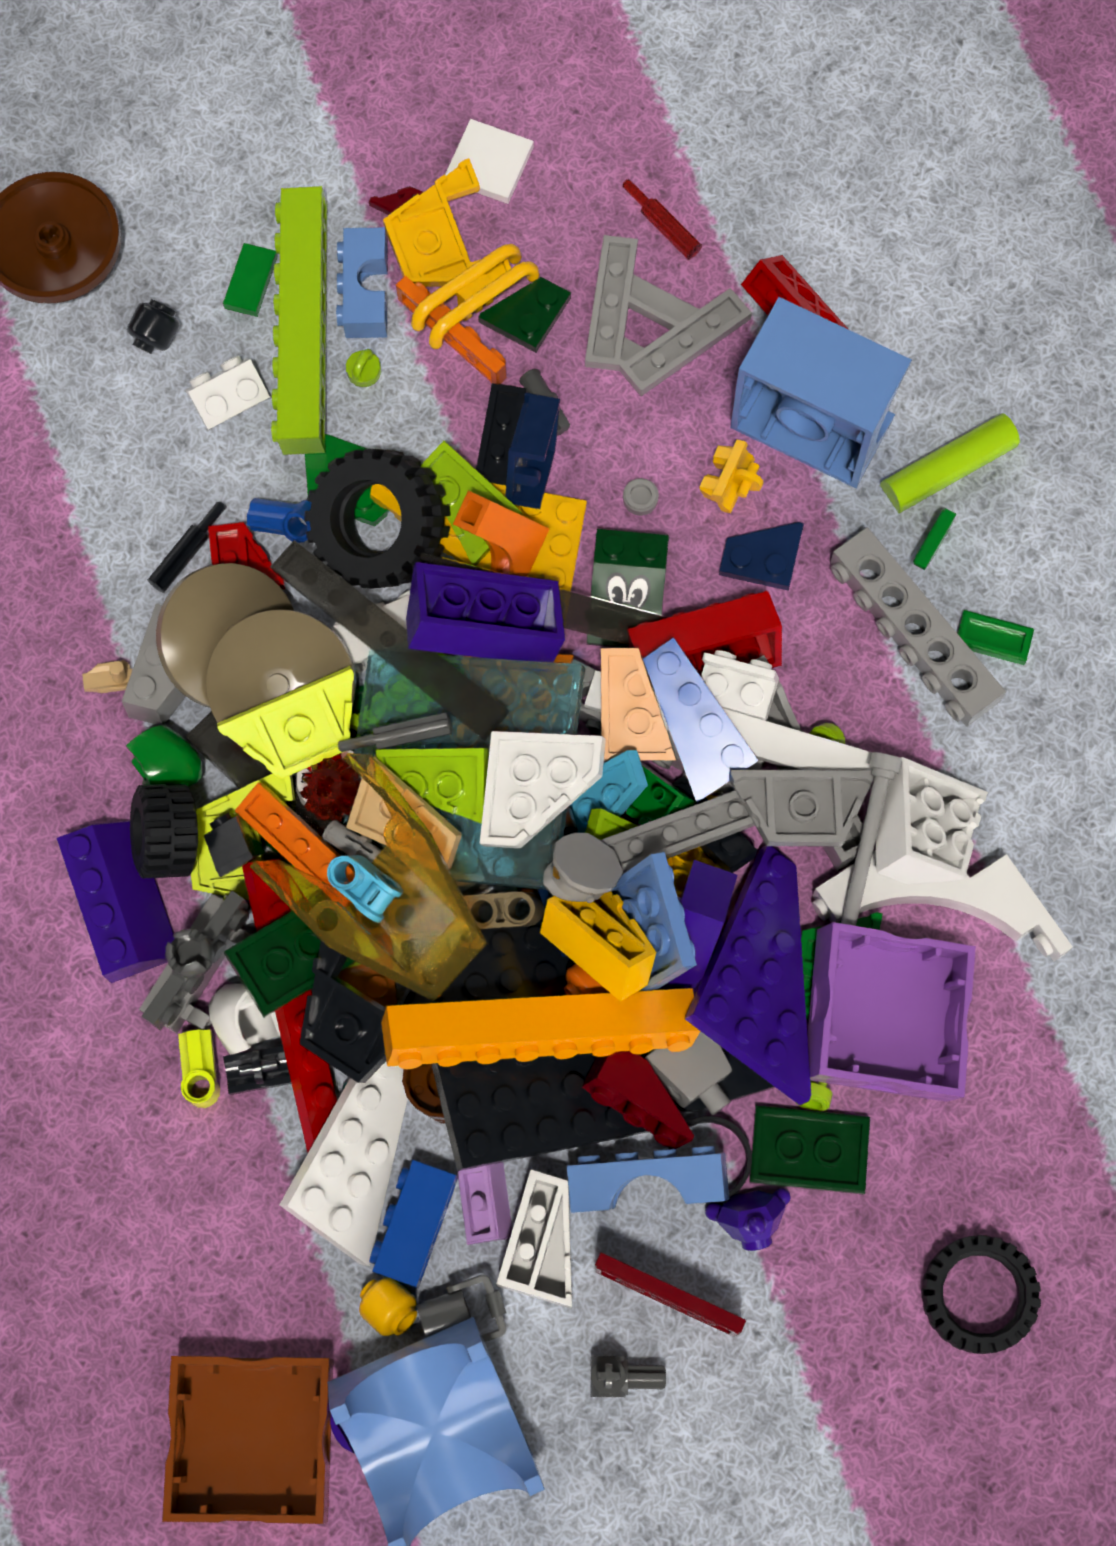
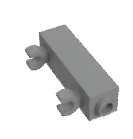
(189, 1012)

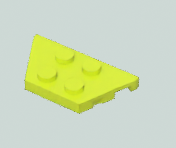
(296, 726)

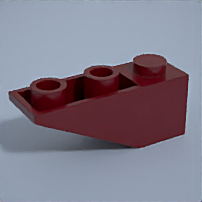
(635, 1091)

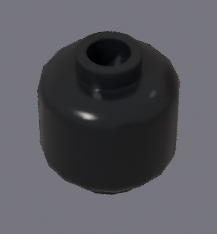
(153, 326)

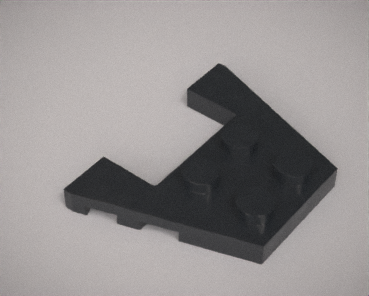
(345, 1023)

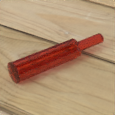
(665, 222)

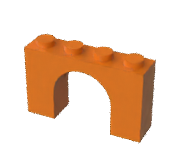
(510, 536)

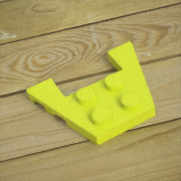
(204, 874)

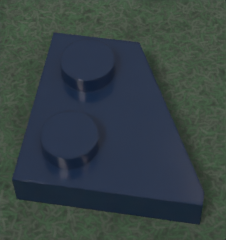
(763, 556)

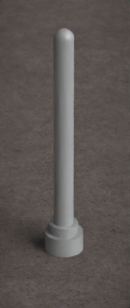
(883, 769)

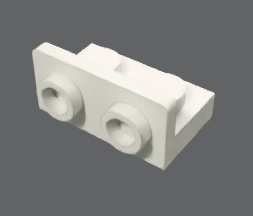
(740, 685)

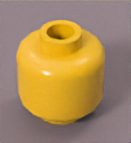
(387, 1306)

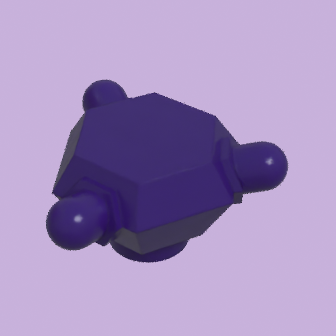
(751, 1217)

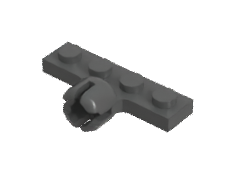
(192, 956)

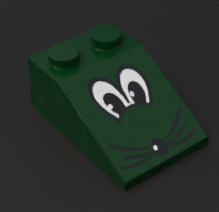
(629, 571)

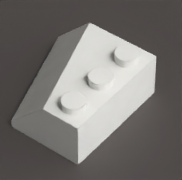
(927, 826)

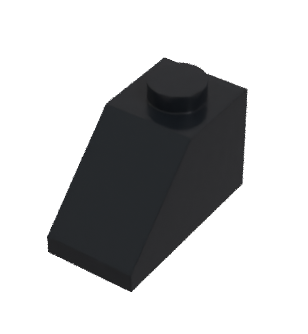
(231, 843)

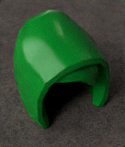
(165, 757)

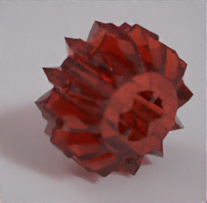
(331, 789)

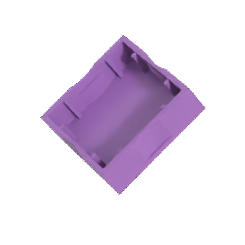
(890, 1012)

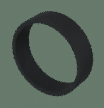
(717, 1120)

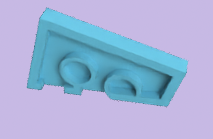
(614, 791)

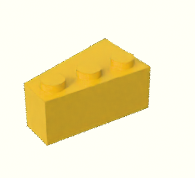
(601, 942)

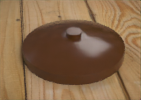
(56, 237)

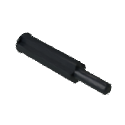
(184, 550)

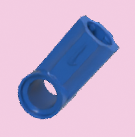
(279, 518)

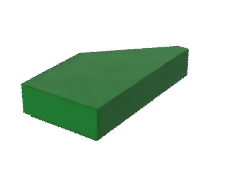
(934, 539)

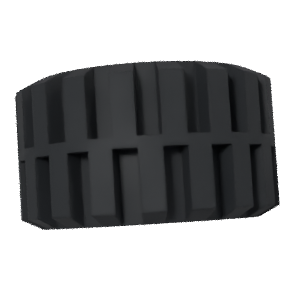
(163, 830)

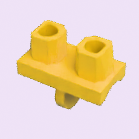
(736, 479)

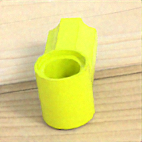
(198, 1064)

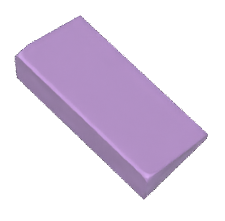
(485, 1204)

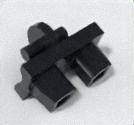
(256, 1070)

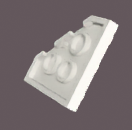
(535, 781)

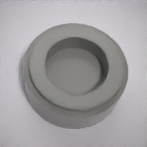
(640, 496)

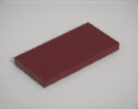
(669, 1295)

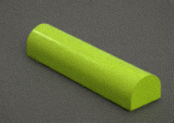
(951, 462)

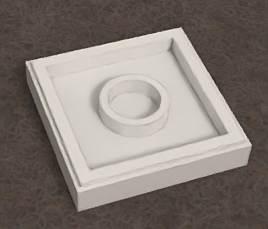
(495, 157)

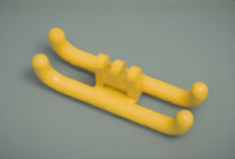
(472, 291)

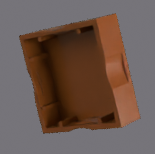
(248, 1440)

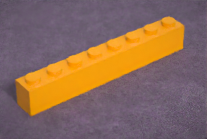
(537, 1028)

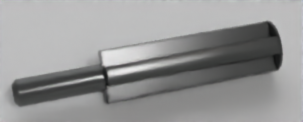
(402, 733)

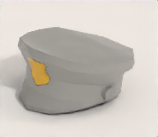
(581, 869)

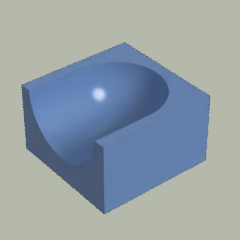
(817, 392)

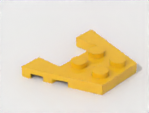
(427, 235)

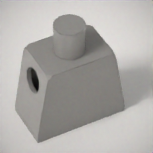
(693, 1073)

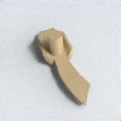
(107, 677)

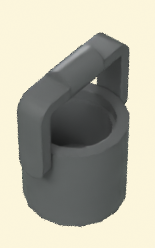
(452, 1308)

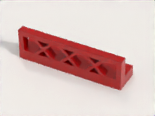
(767, 283)

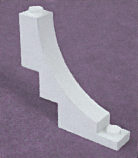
(994, 895)

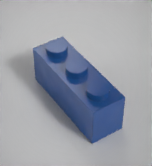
(413, 1223)

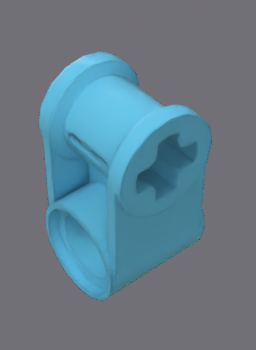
(370, 889)

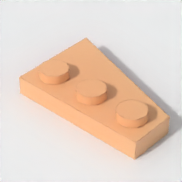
(630, 708)

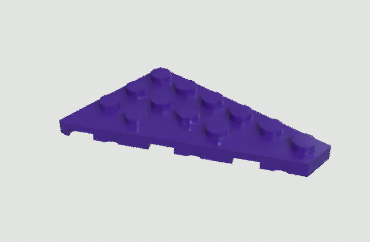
(755, 980)

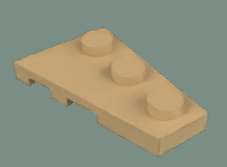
(371, 815)

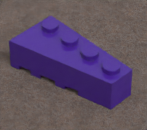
(705, 908)

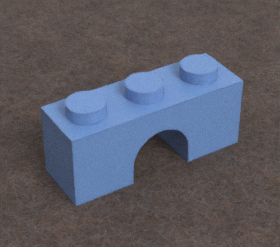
(363, 255)

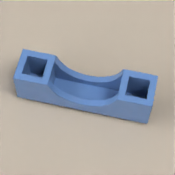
(599, 1184)

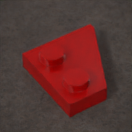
(237, 545)

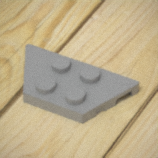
(802, 804)

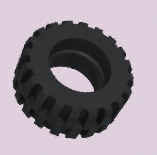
(334, 509)

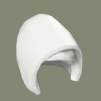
(239, 1020)

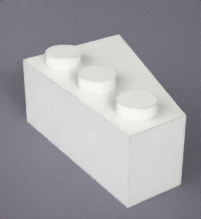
(539, 1245)

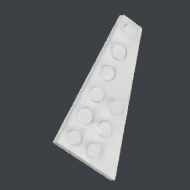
(350, 1164)

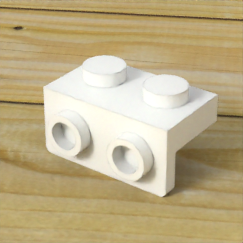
(227, 391)

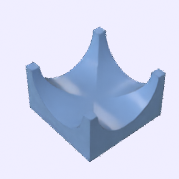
(432, 1429)

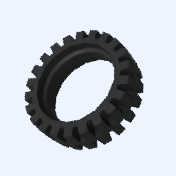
(1022, 1273)

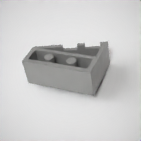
(150, 692)

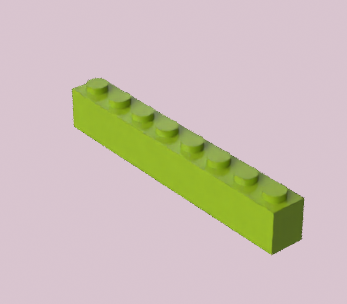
(302, 321)

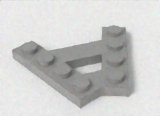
(690, 328)

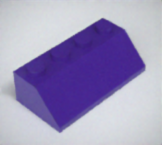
(484, 614)
(117, 905)

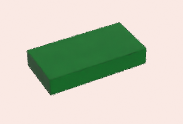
(250, 279)
(995, 637)

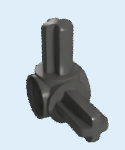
(613, 1376)

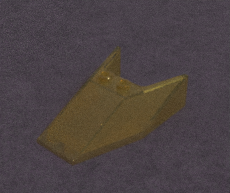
(424, 932)

